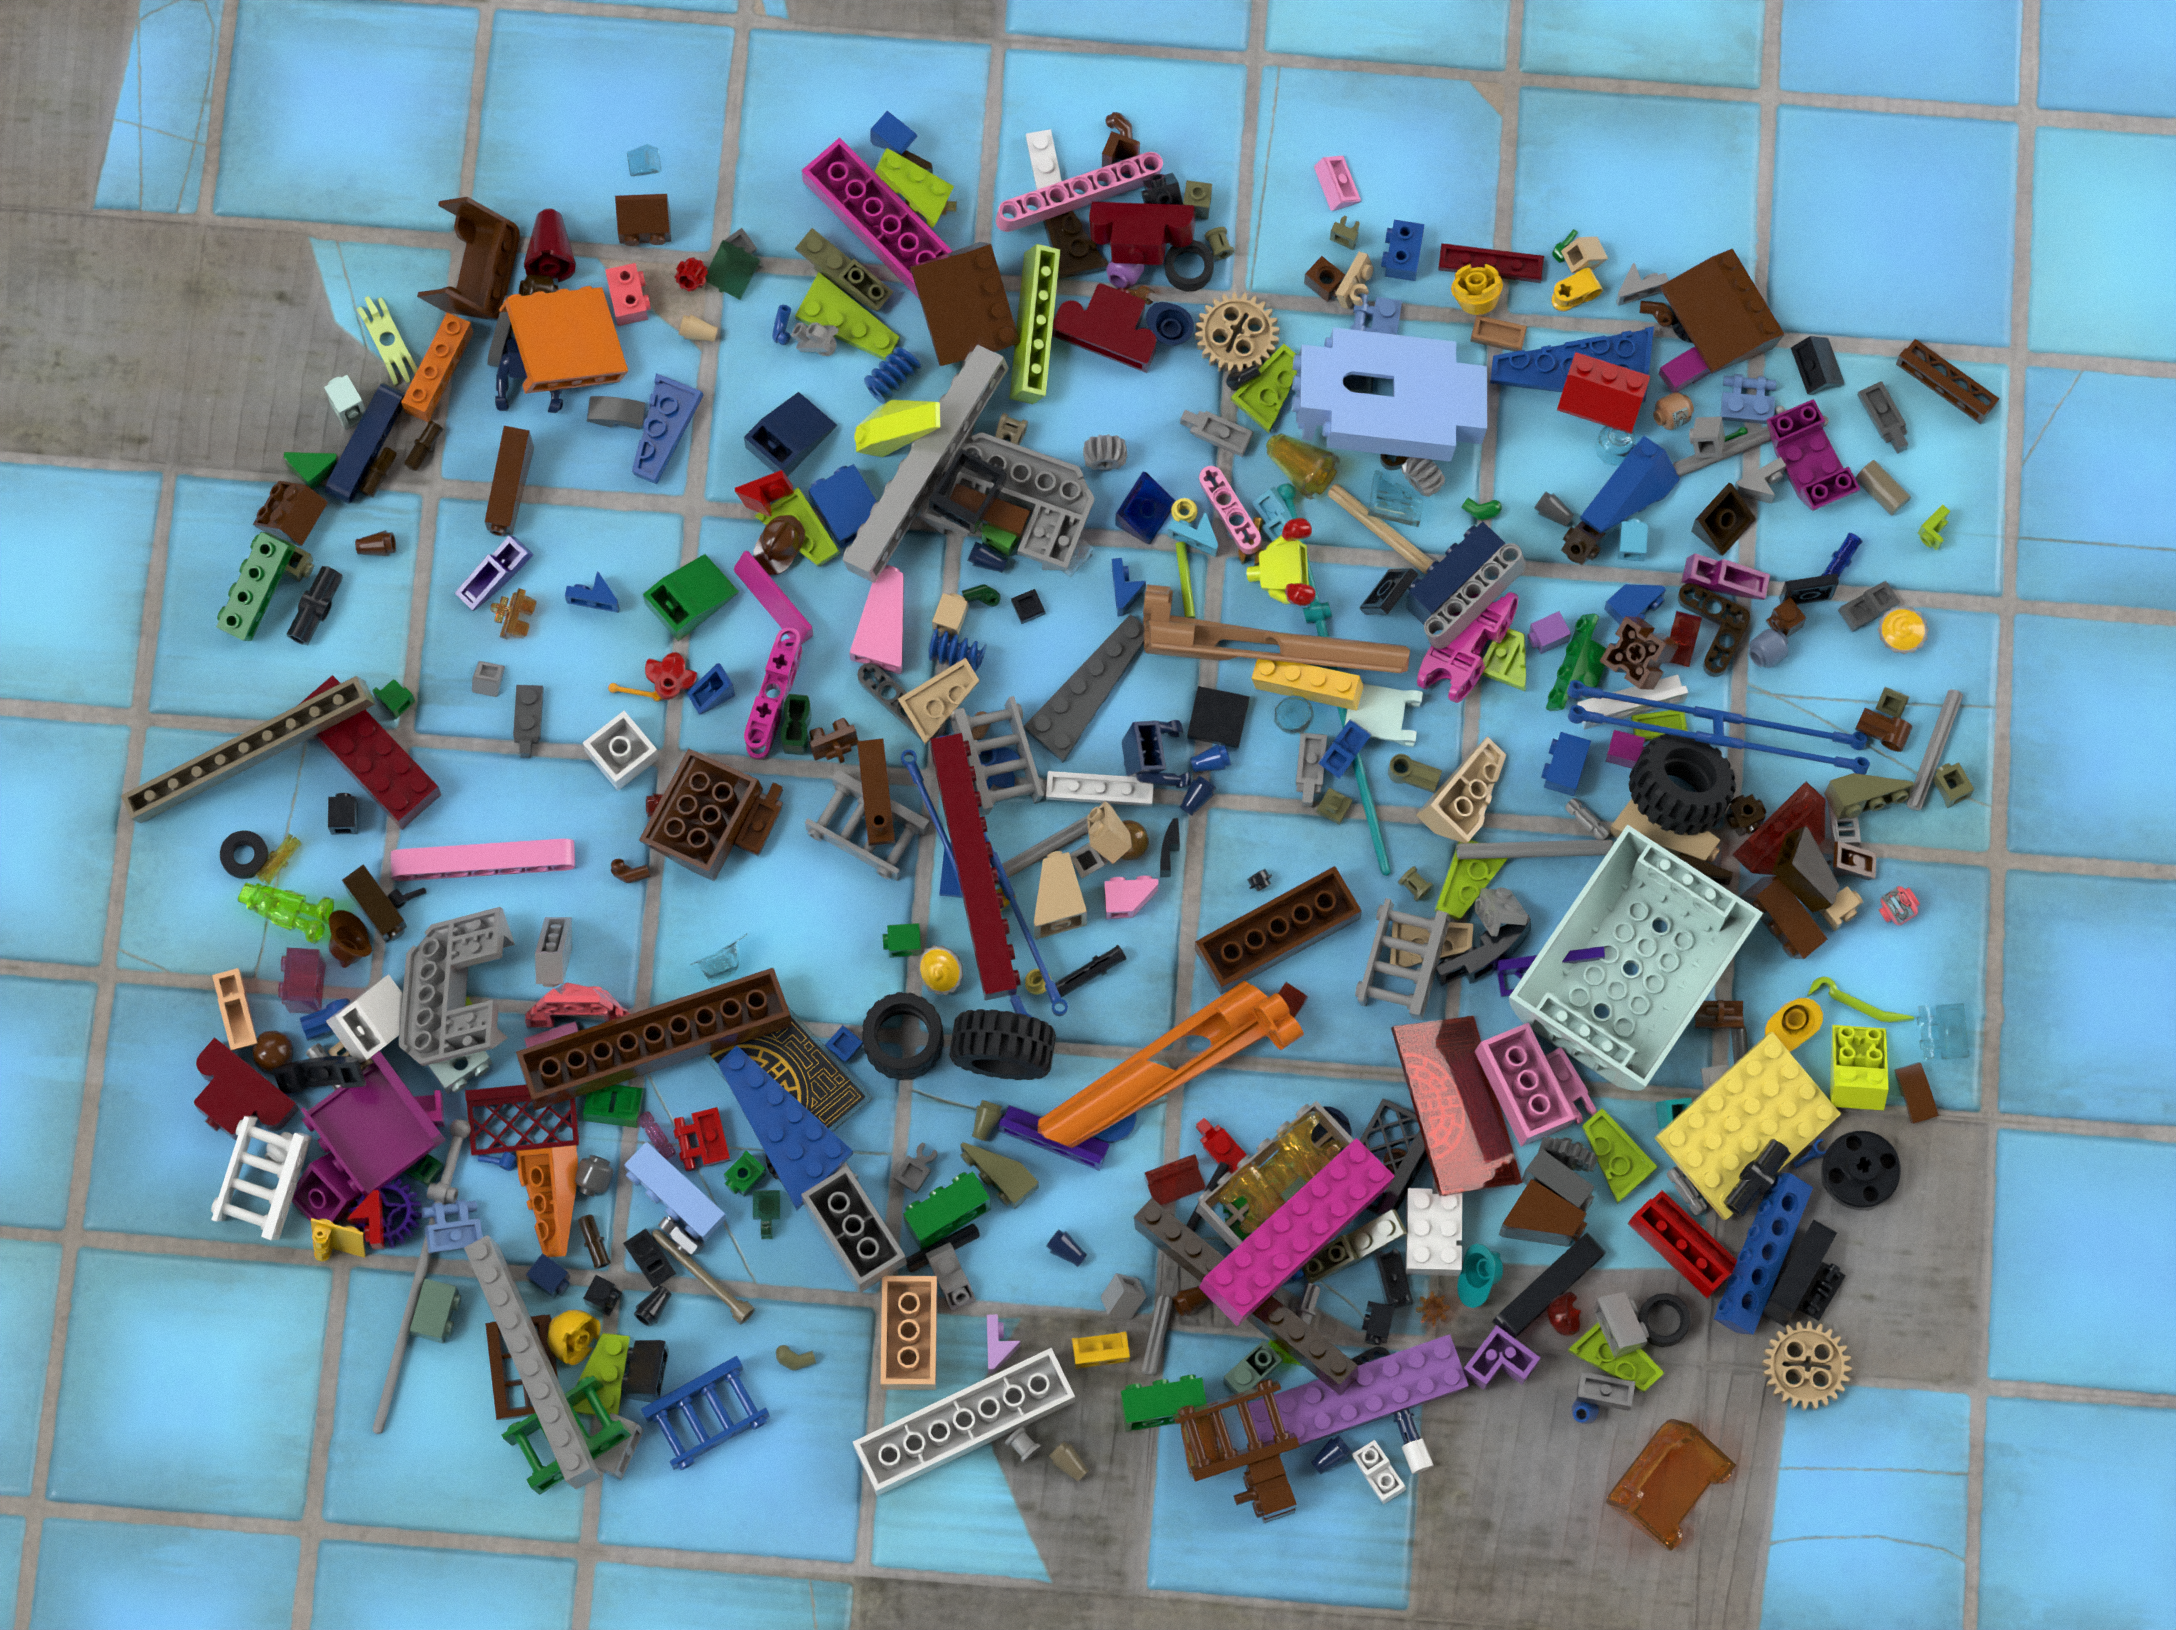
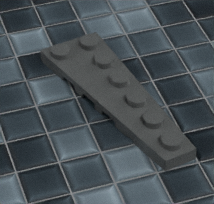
(1074, 705)

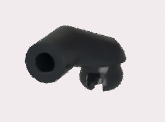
(1238, 379)

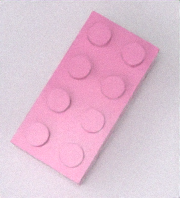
(1524, 1084)

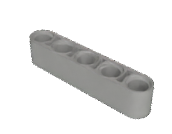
(1473, 607)

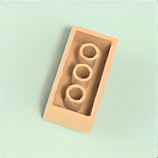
(909, 1333)

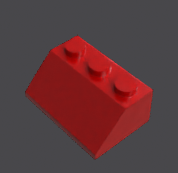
(1603, 393)

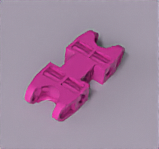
(1460, 658)
(780, 676)

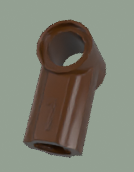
(1891, 732)

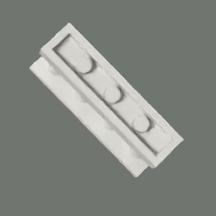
(279, 1197)

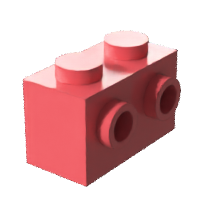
(627, 295)

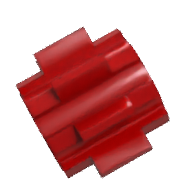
(691, 274)

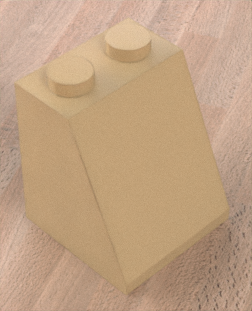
(1059, 897)

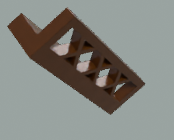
(1945, 385)

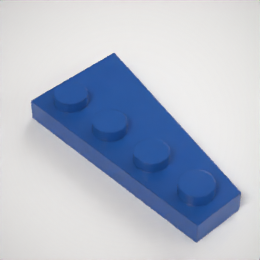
(667, 419)

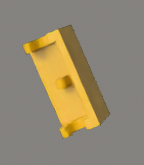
(1101, 1350)

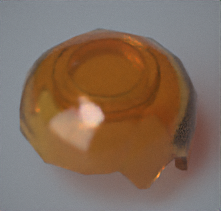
(1139, 840)

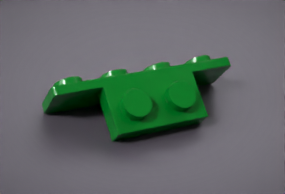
(1579, 664)

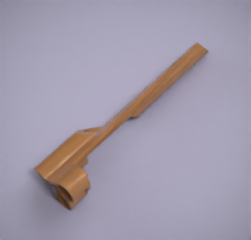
(1196, 639)

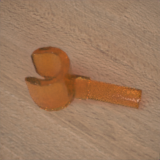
(1141, 292)

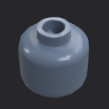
(1768, 648)

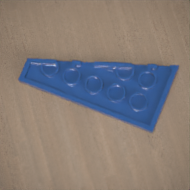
(1549, 366)
(790, 1135)

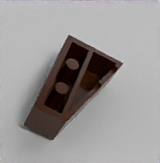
(1785, 917)

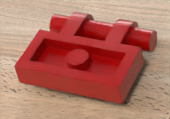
(709, 1135)

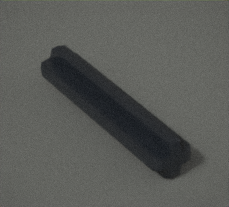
(956, 1239)

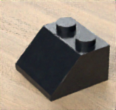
(646, 1370)

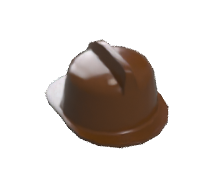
(779, 544)
(348, 938)

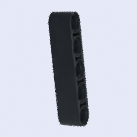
(1548, 1285)

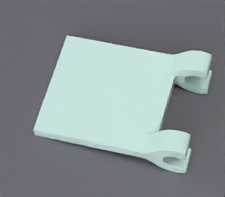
(1383, 712)

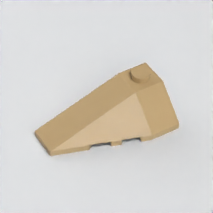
(1462, 799)

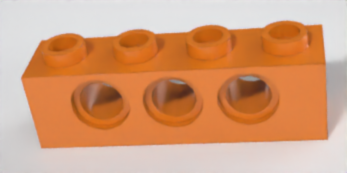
(437, 367)

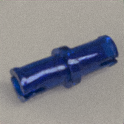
(1843, 556)

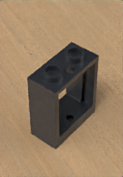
(954, 511)

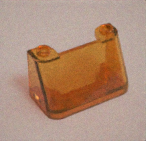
(1669, 1481)

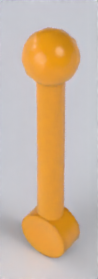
(613, 688)

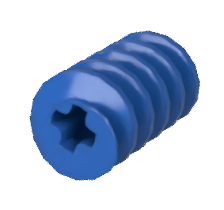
(890, 372)
(955, 651)

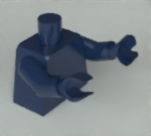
(512, 365)
(1145, 753)

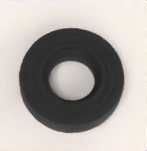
(238, 839)

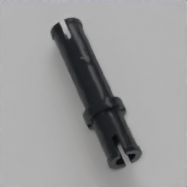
(1097, 966)

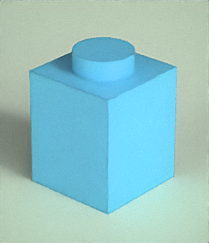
(1632, 540)

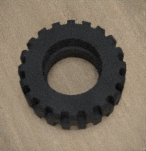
(1668, 803)
(1002, 1044)

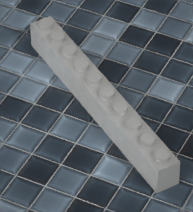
(925, 464)
(532, 1362)

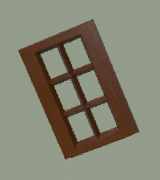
(498, 1369)

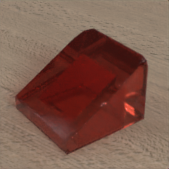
(1293, 997)

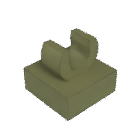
(1343, 235)
(1334, 806)

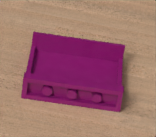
(373, 1128)

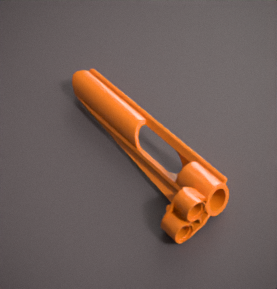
(1229, 1023)

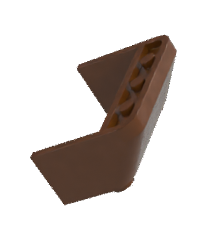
(485, 264)

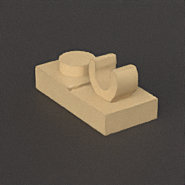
(1354, 281)

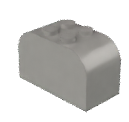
(853, 1229)

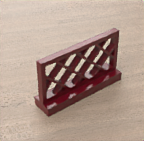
(514, 1095)

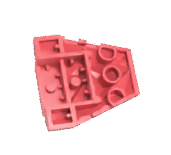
(573, 1000)

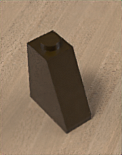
(1805, 870)
(374, 904)

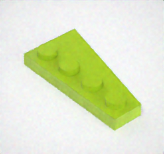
(856, 326)

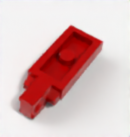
(1220, 1145)

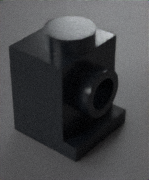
(602, 1295)
(1377, 1323)

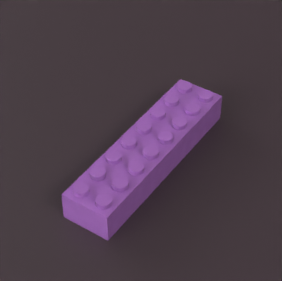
(1380, 1390)

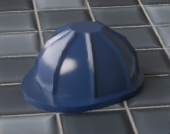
(1169, 323)

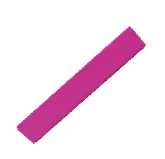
(772, 596)

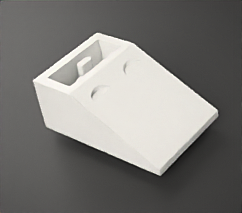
(369, 1020)

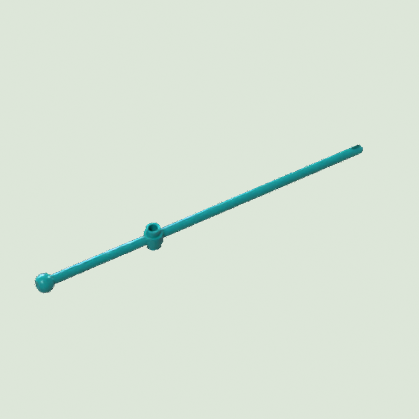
(1318, 613)

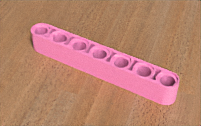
(1070, 199)
(482, 859)

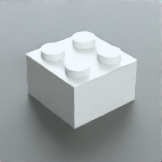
(621, 750)

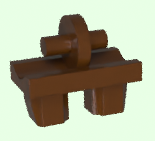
(835, 743)
(1719, 1015)

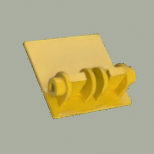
(329, 1236)

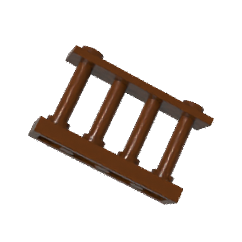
(1256, 1448)

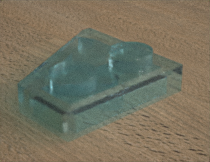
(1393, 502)

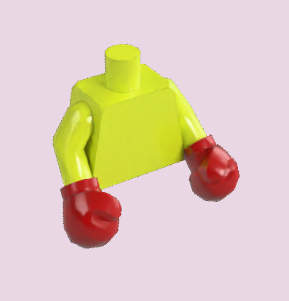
(1285, 566)

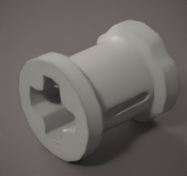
(1023, 1444)

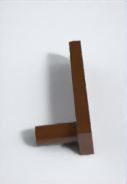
(875, 792)

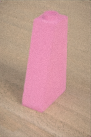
(881, 624)

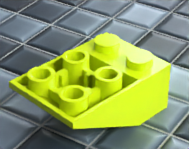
(1858, 1067)

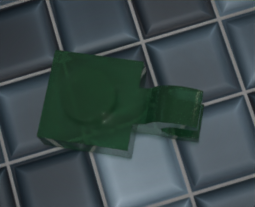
(766, 1207)

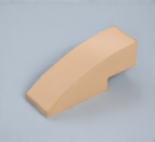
(235, 1009)

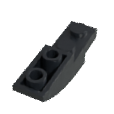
(1481, 961)

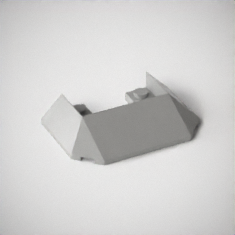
(1035, 482)
(434, 1012)

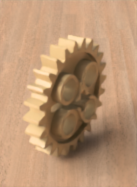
(1215, 324)
(1807, 1341)

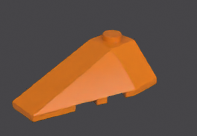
(551, 1190)

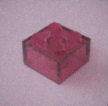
(302, 980)

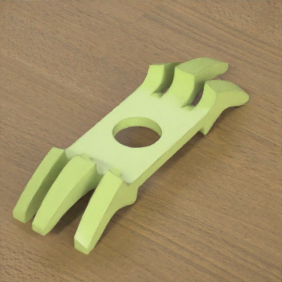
(391, 353)

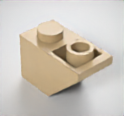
(1108, 833)

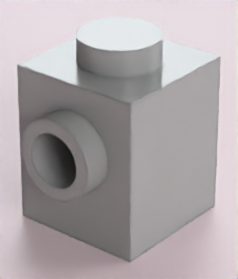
(1707, 437)
(1087, 860)

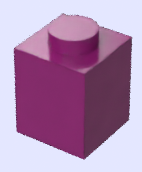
(1624, 749)

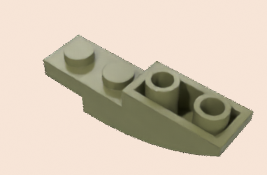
(843, 272)
(1354, 1247)

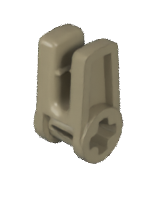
(1011, 429)

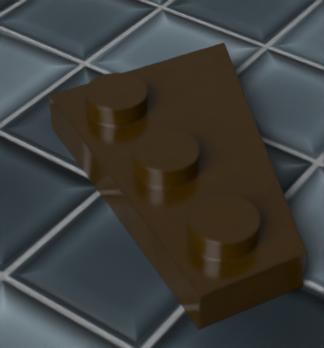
(1077, 251)

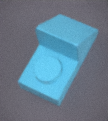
(1200, 539)

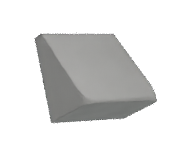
(487, 678)

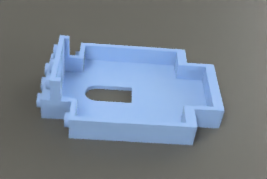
(1430, 403)

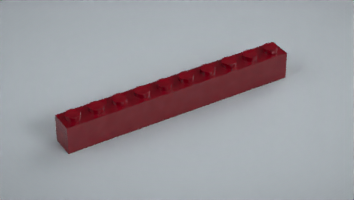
(973, 866)

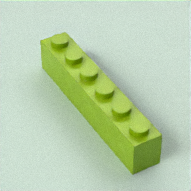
(1034, 324)

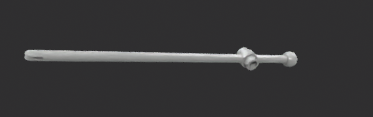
(439, 1193)

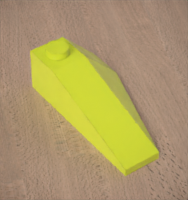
(896, 425)

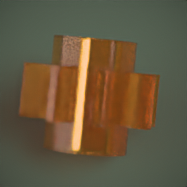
(1438, 1304)

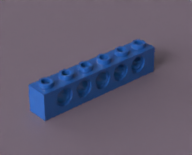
(1763, 1253)

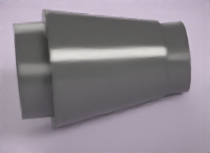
(1552, 508)

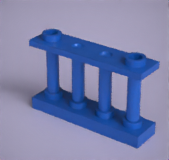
(682, 1400)

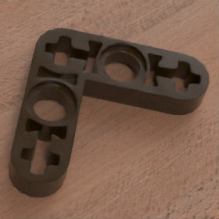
(1727, 626)

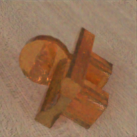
(518, 603)

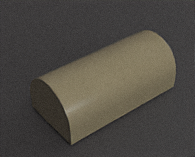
(1882, 487)

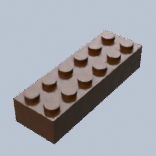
(1278, 930)

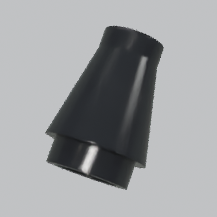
(652, 1306)

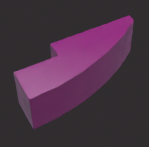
(1684, 370)
(1725, 577)

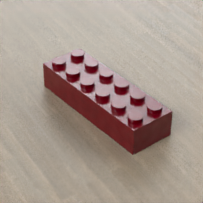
(378, 764)

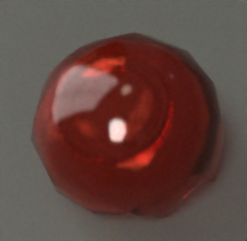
(1563, 1315)

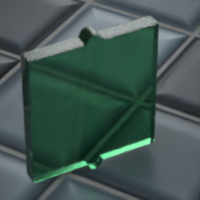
(732, 269)

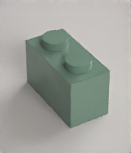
(435, 1311)

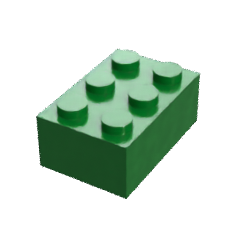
(946, 1210)
(1158, 1403)

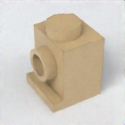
(1843, 908)

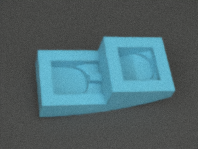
(1273, 511)

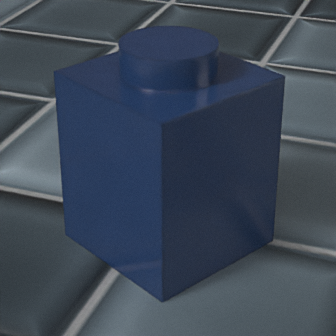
(549, 1276)

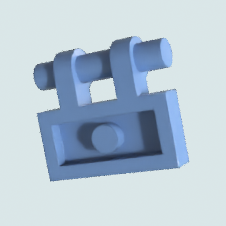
(1384, 314)
(1747, 407)
(451, 1235)

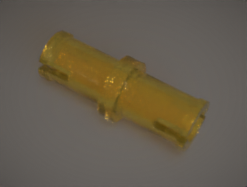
(278, 859)

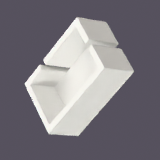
(1433, 1233)

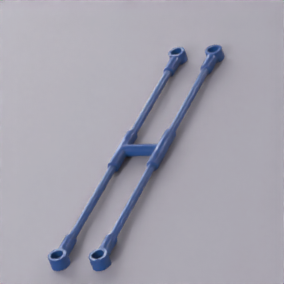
(1578, 714)
(1004, 884)

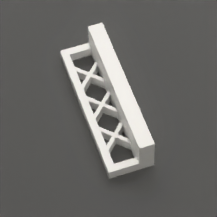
(1666, 690)

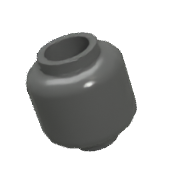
(593, 1175)

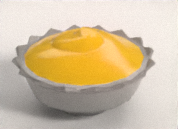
(1903, 629)
(940, 970)

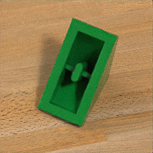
(311, 467)

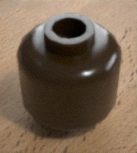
(536, 283)

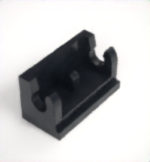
(1392, 1278)

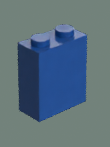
(843, 503)

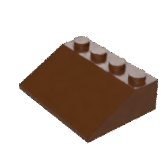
(964, 303)
(1722, 311)
(701, 814)

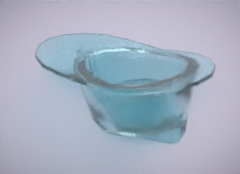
(722, 963)

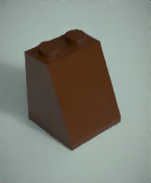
(1543, 1218)

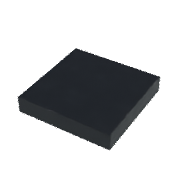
(1810, 589)
(1388, 591)
(1218, 717)

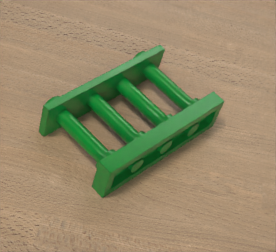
(610, 1435)

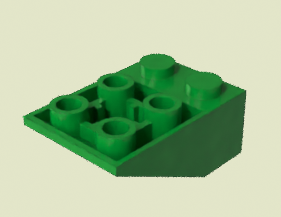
(689, 596)

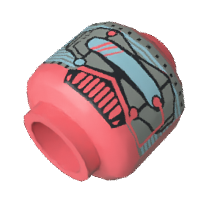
(1899, 905)

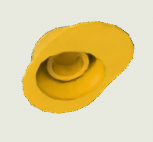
(1795, 1022)

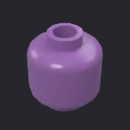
(1124, 274)

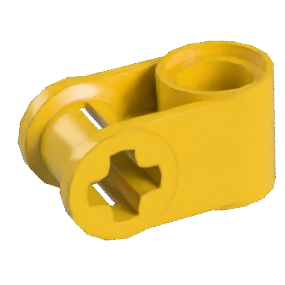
(1579, 288)

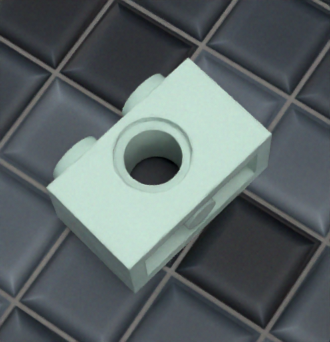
(345, 401)
(456, 1080)

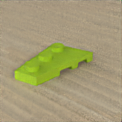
(921, 188)
(1266, 394)
(818, 544)
(608, 1366)
(1632, 1367)

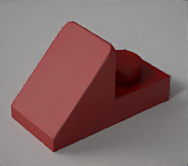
(760, 492)
(370, 1212)

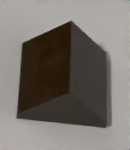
(1723, 520)

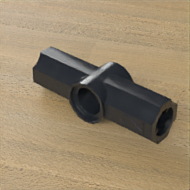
(314, 605)
(1757, 1177)

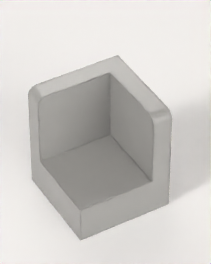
(1123, 1296)

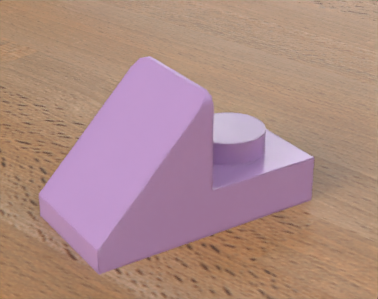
(998, 1350)

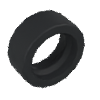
(1189, 284)
(1679, 1306)

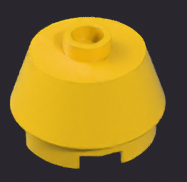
(1477, 289)

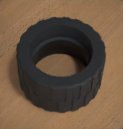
(896, 1005)

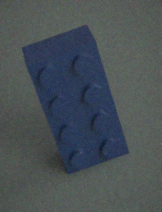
(1452, 572)

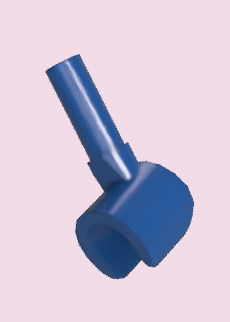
(1814, 1152)
(507, 1161)

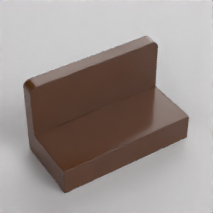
(1119, 148)

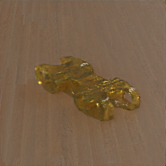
(1265, 1184)

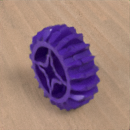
(396, 1211)

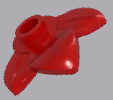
(670, 672)

